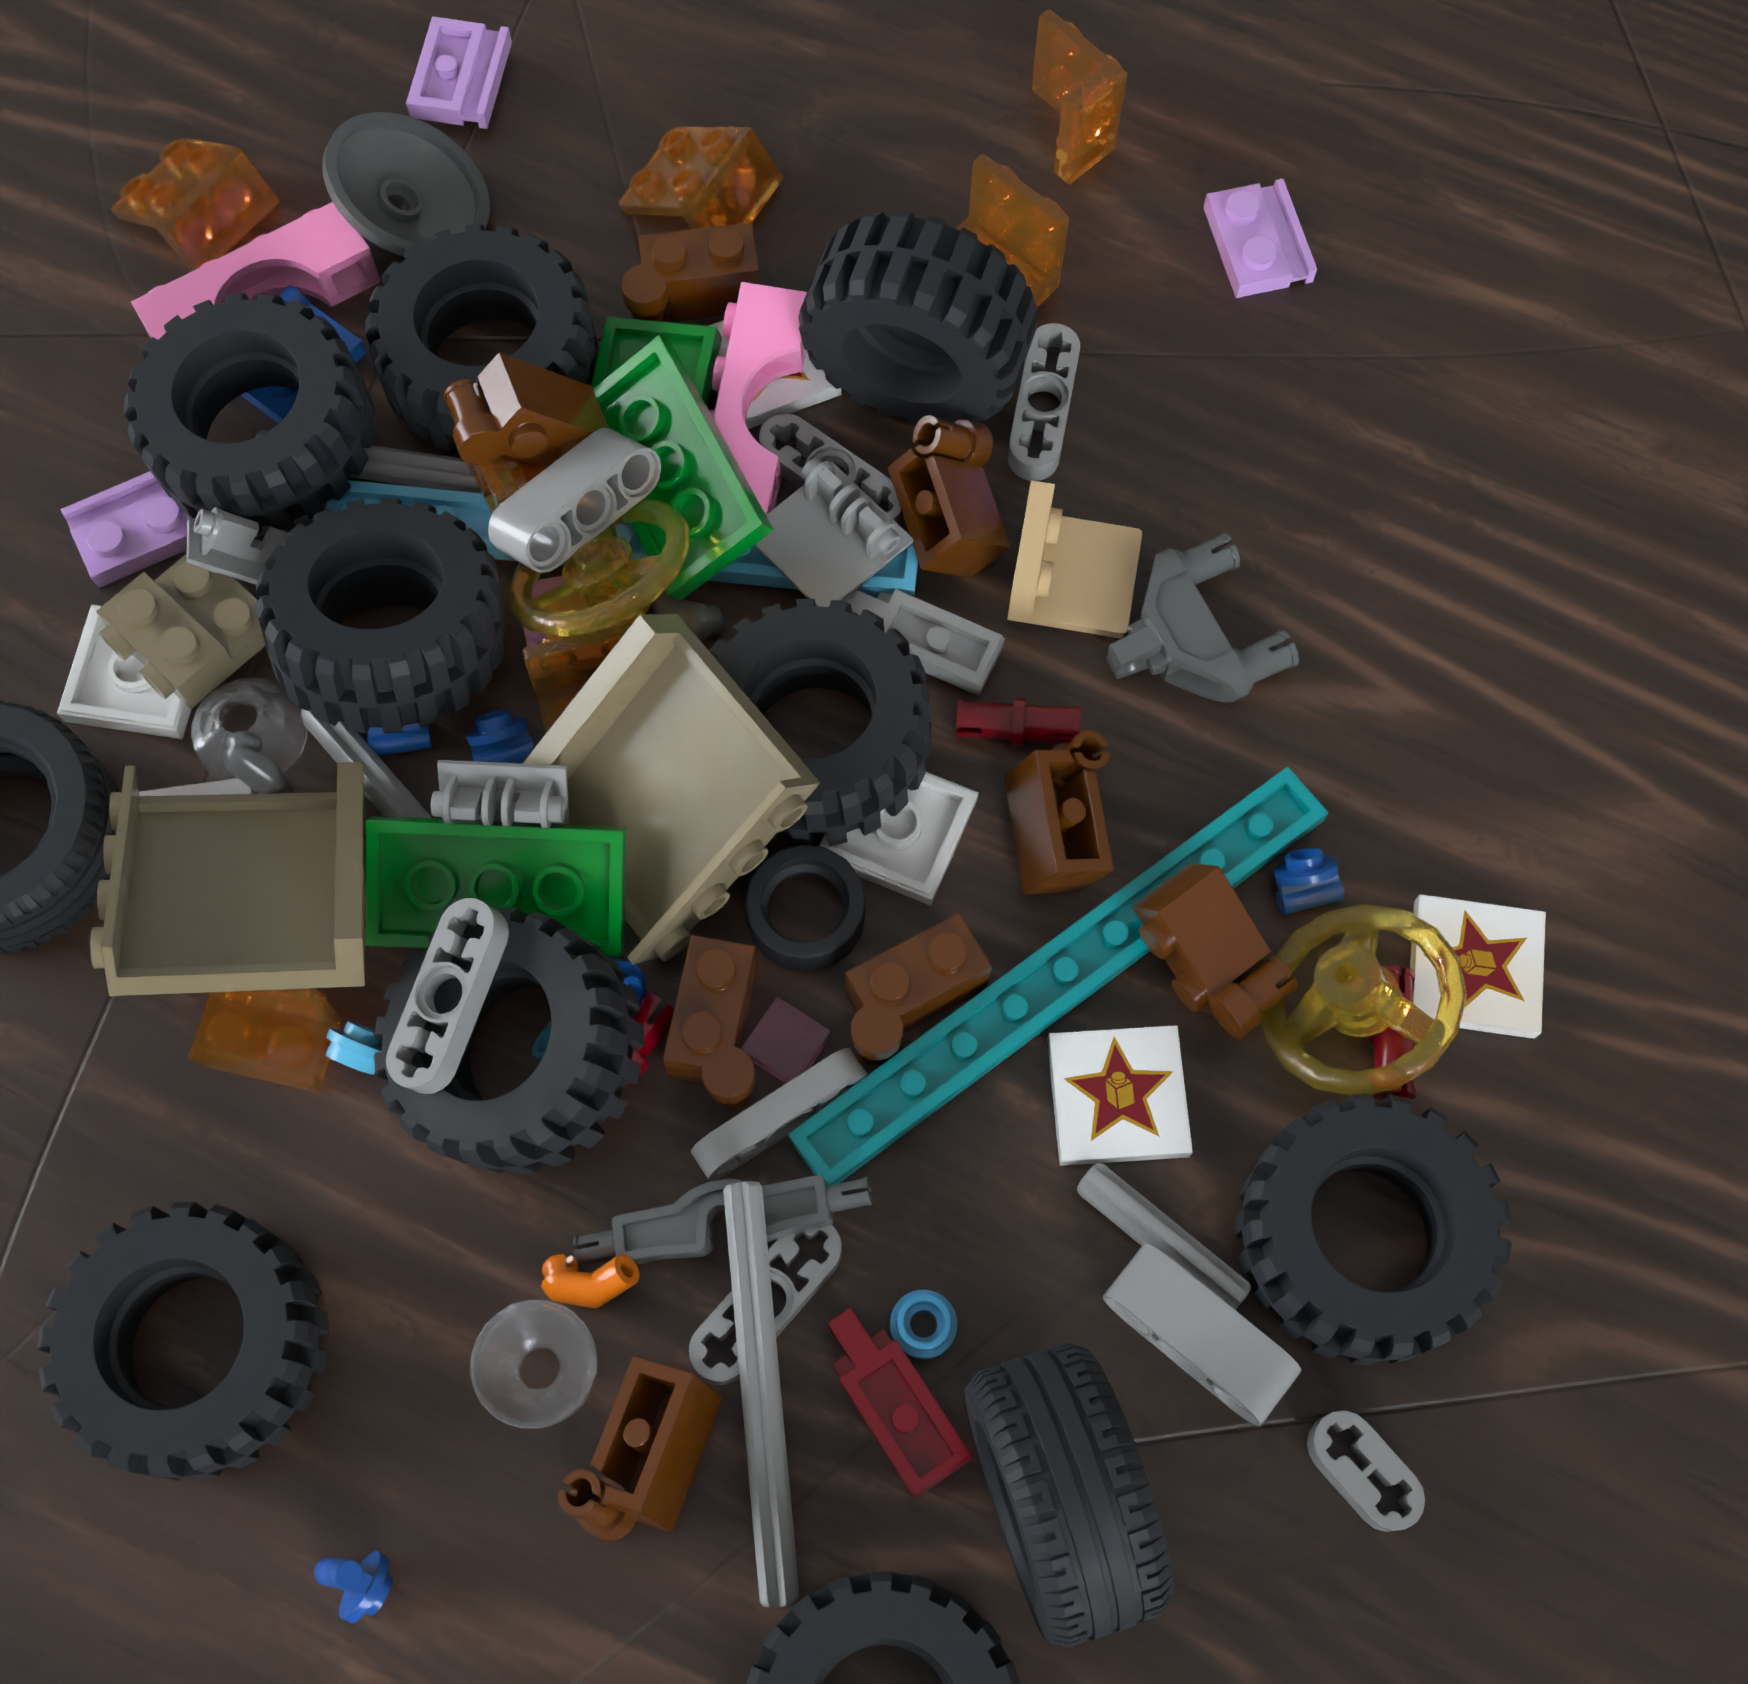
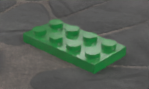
(660, 408)
(558, 871)

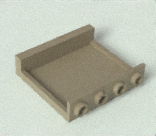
(684, 765)
(233, 890)

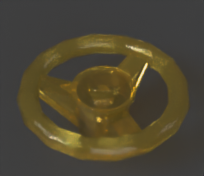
(603, 579)
(1364, 999)

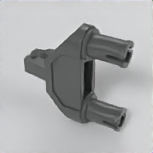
(1184, 639)

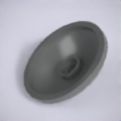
(402, 180)

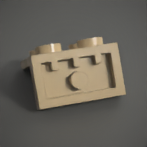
(1073, 570)

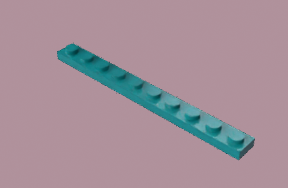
(1041, 988)

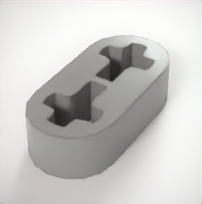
(1377, 1460)

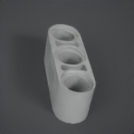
(574, 499)
(1202, 1334)

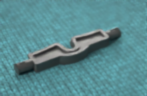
(687, 1225)

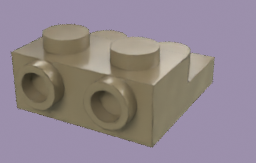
(184, 628)

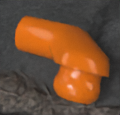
(587, 1289)

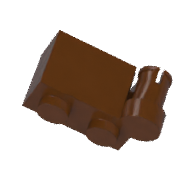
(690, 272)
(521, 414)
(949, 497)
(1060, 816)
(1213, 949)
(913, 986)
(712, 1021)
(645, 1451)

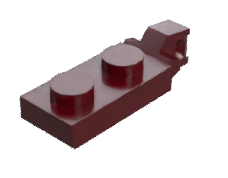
(896, 1405)

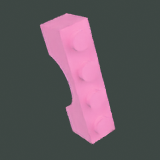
(313, 254)
(760, 349)

